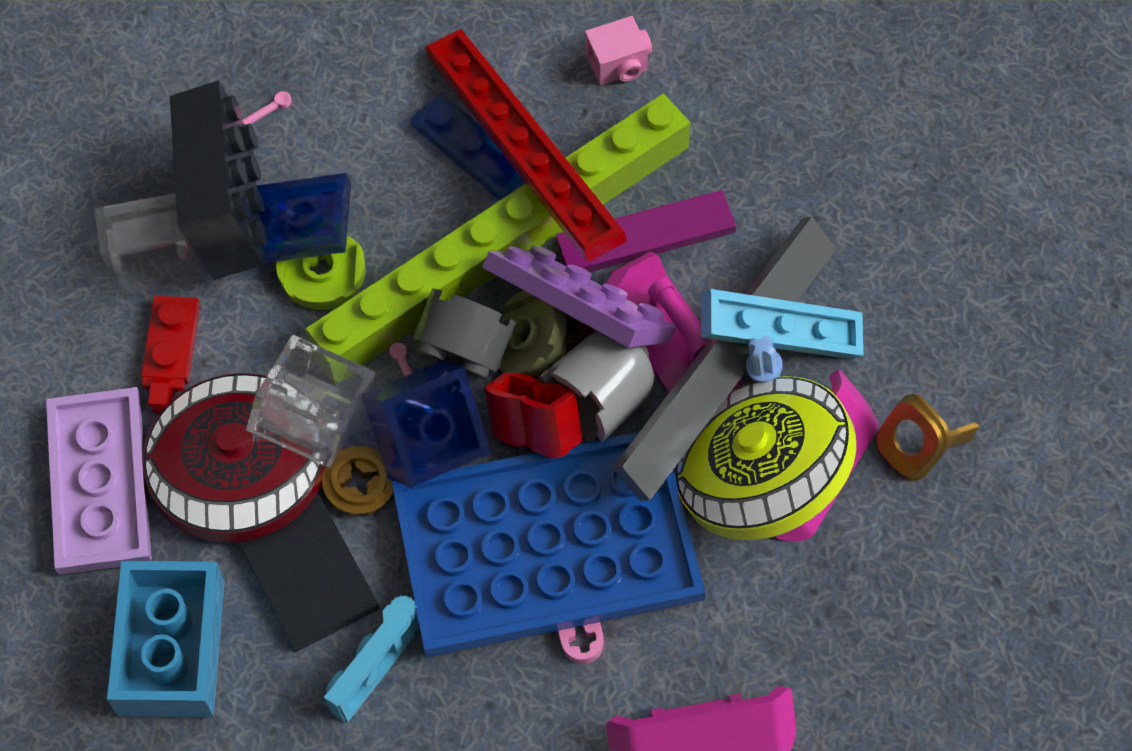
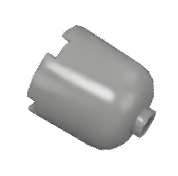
(607, 382)

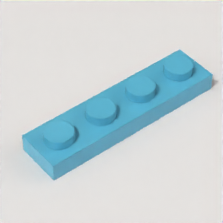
(788, 323)

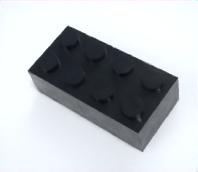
(217, 180)

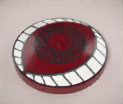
(216, 474)

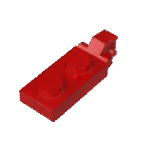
(169, 348)

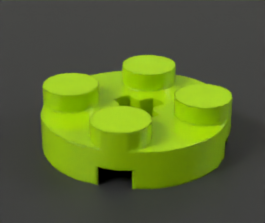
(328, 289)

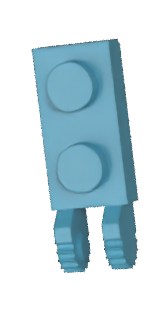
(373, 659)

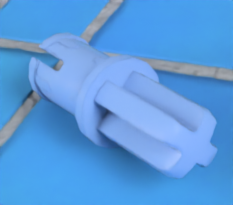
(763, 362)

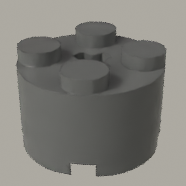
(463, 333)

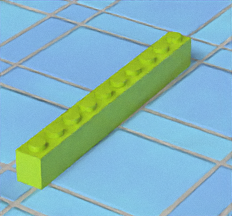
(455, 263)

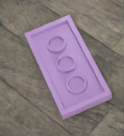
(97, 480)

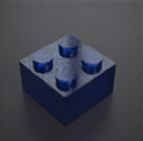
(426, 423)

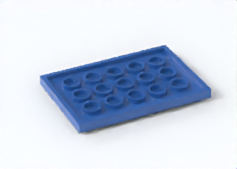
(541, 547)

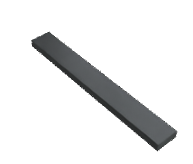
(717, 368)

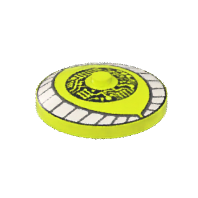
(767, 459)

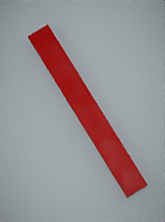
(526, 146)

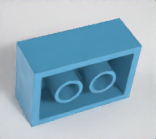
(166, 639)

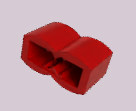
(533, 414)

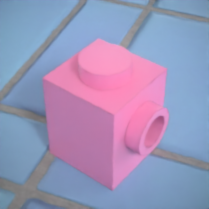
(618, 50)

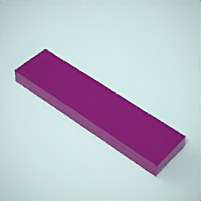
(660, 230)

